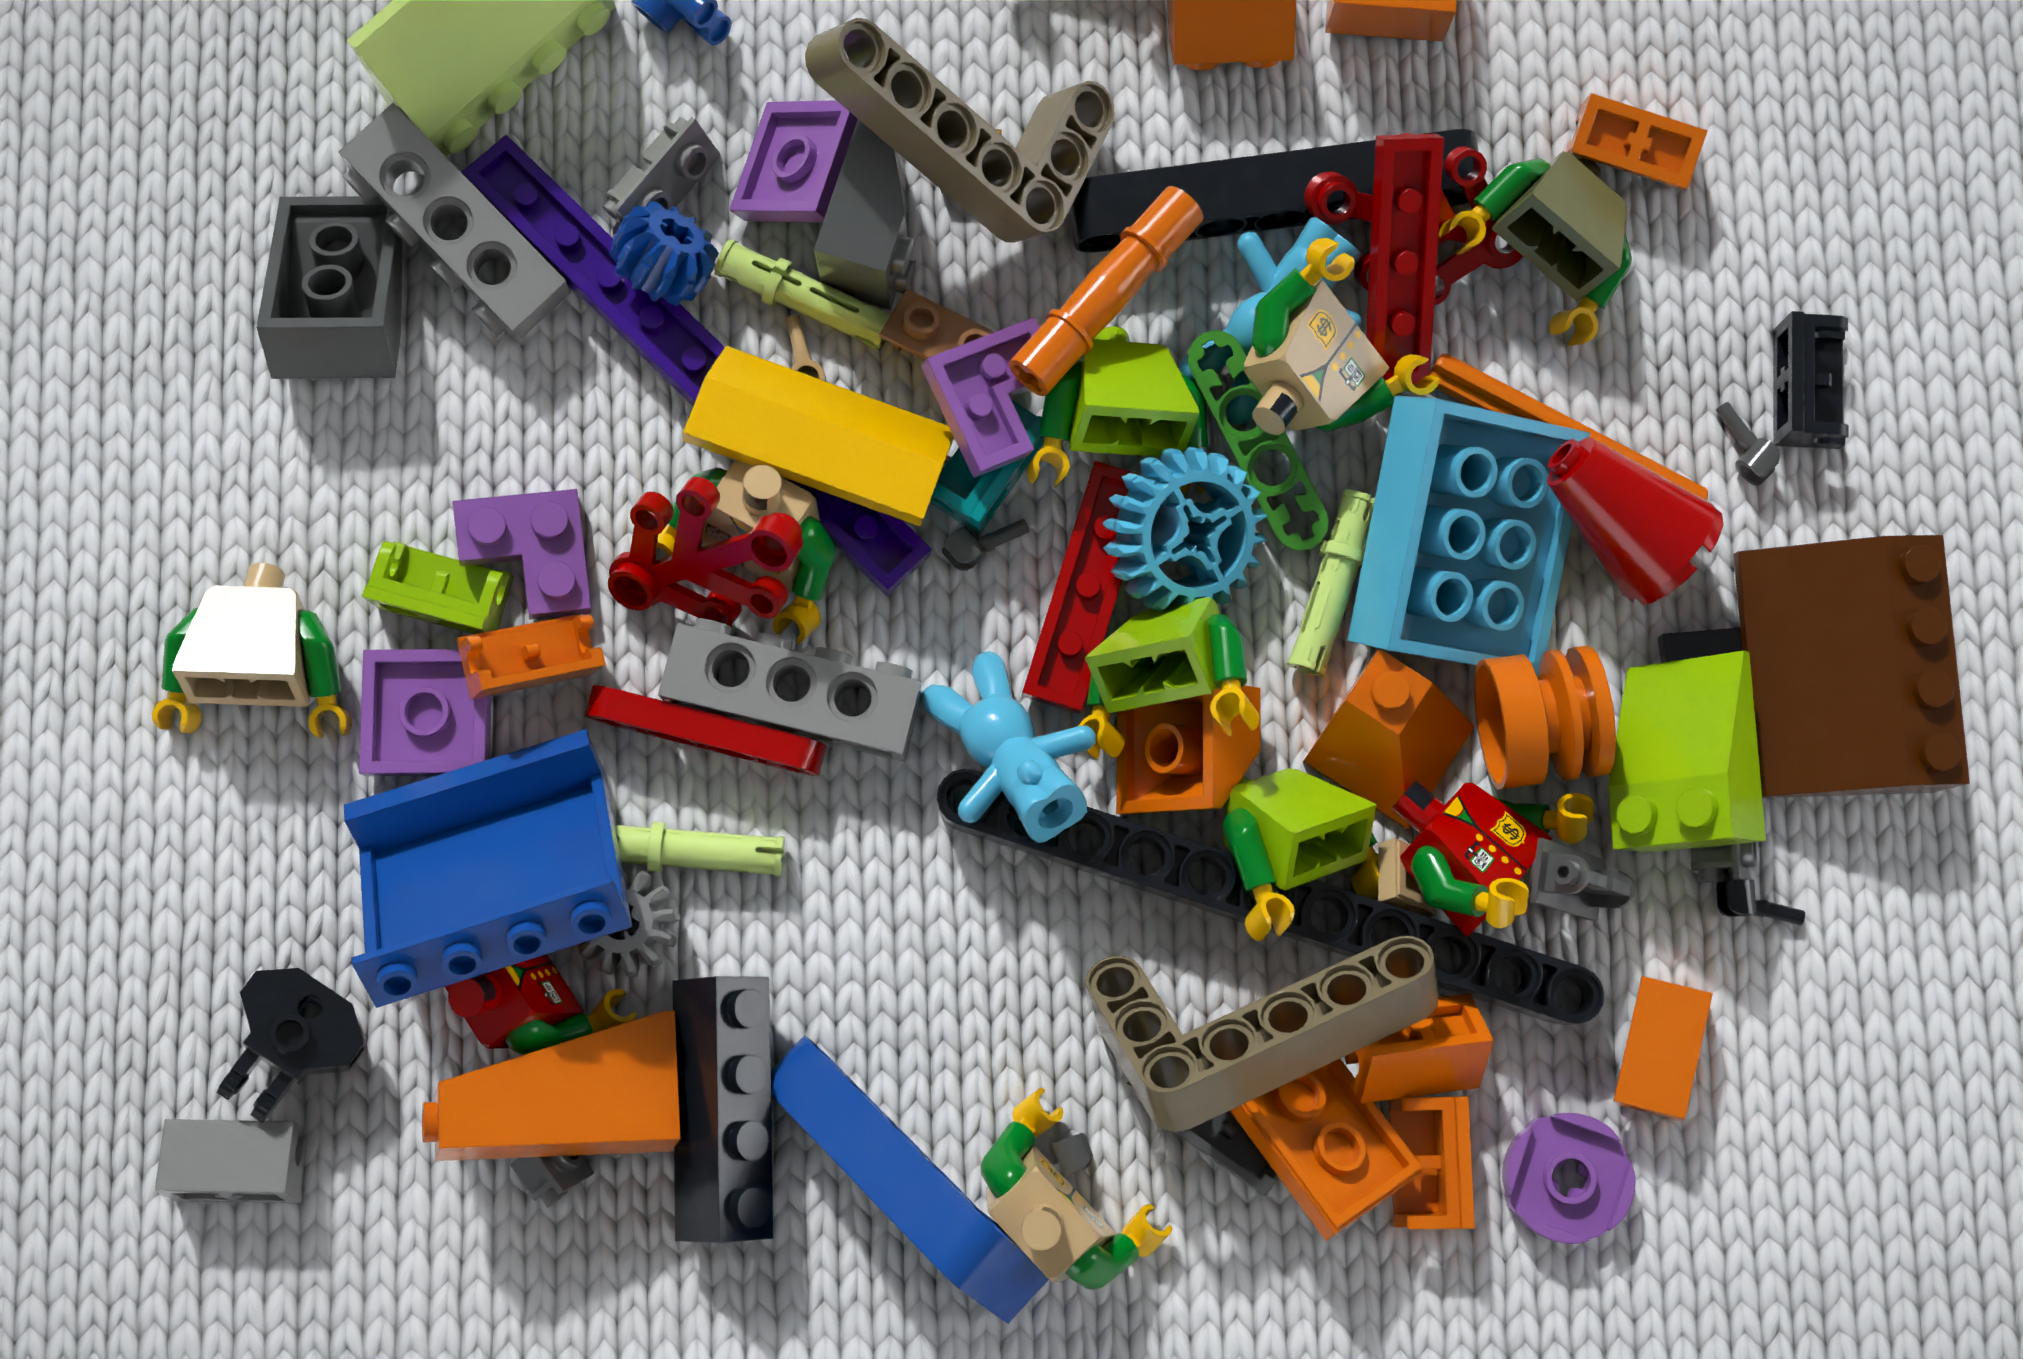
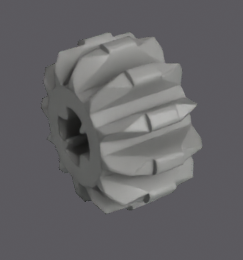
(649, 931)

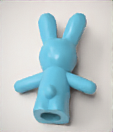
(1267, 277)
(1018, 763)

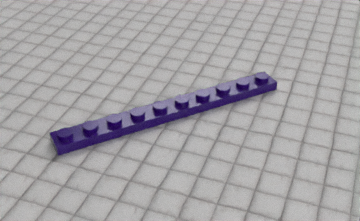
(664, 336)

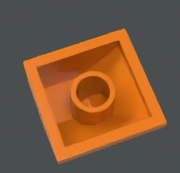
(1389, 735)
(1181, 756)

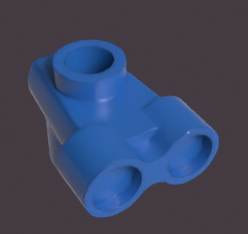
(699, 14)

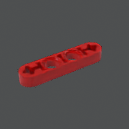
(705, 730)

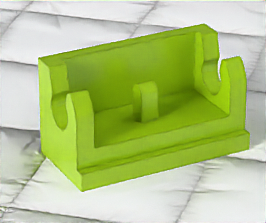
(437, 589)

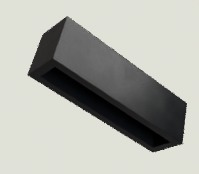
(723, 1110)

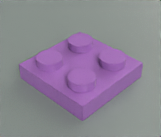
(794, 162)
(419, 714)

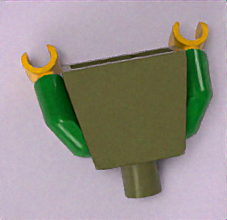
(1561, 224)

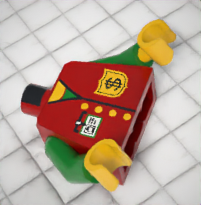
(1481, 848)
(529, 1007)

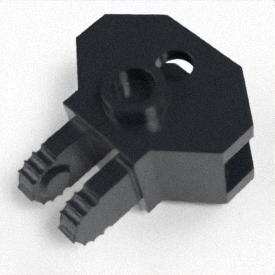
(287, 1039)

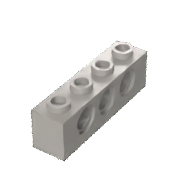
(397, 146)
(881, 730)

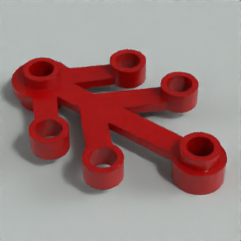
(1451, 269)
(642, 581)

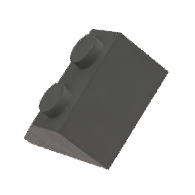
(864, 231)
(332, 290)

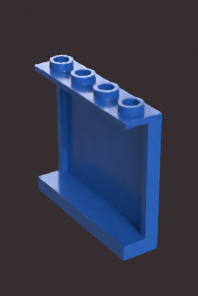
(486, 868)

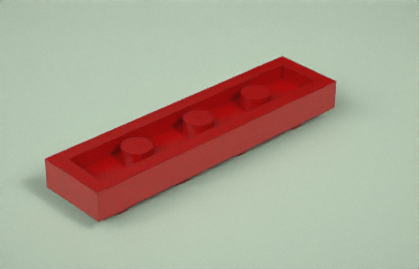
(1404, 248)
(1080, 600)

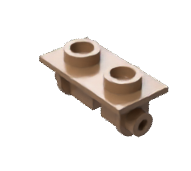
(928, 327)

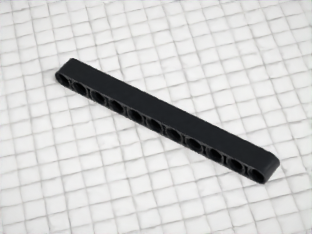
(1358, 913)

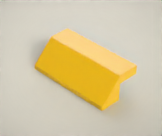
(819, 435)

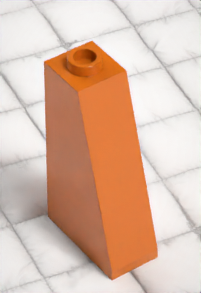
(569, 1099)

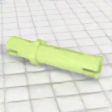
(784, 285)
(1329, 597)
(699, 850)

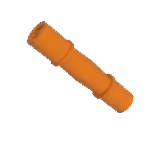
(1106, 291)

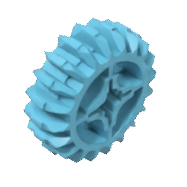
(1155, 523)

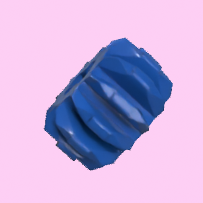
(663, 253)

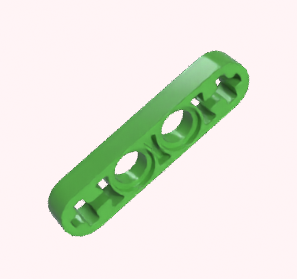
(1250, 444)

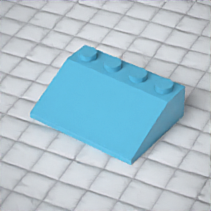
(1463, 535)

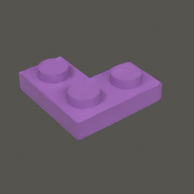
(975, 394)
(542, 533)

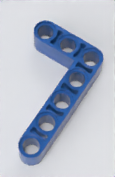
(904, 1182)

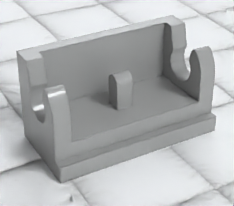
(231, 1161)

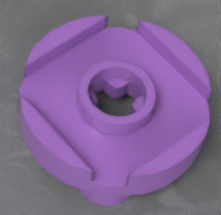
(1599, 1158)

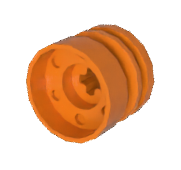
(1555, 716)

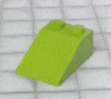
(1687, 757)

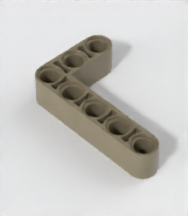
(1003, 187)
(1263, 1043)

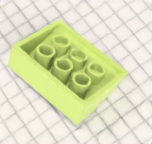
(468, 59)

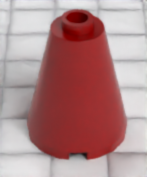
(1632, 518)

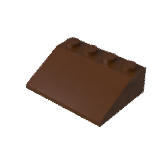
(1853, 667)

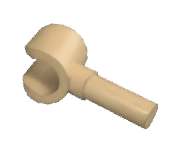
(801, 354)

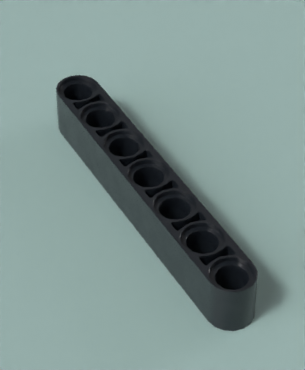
(1239, 192)

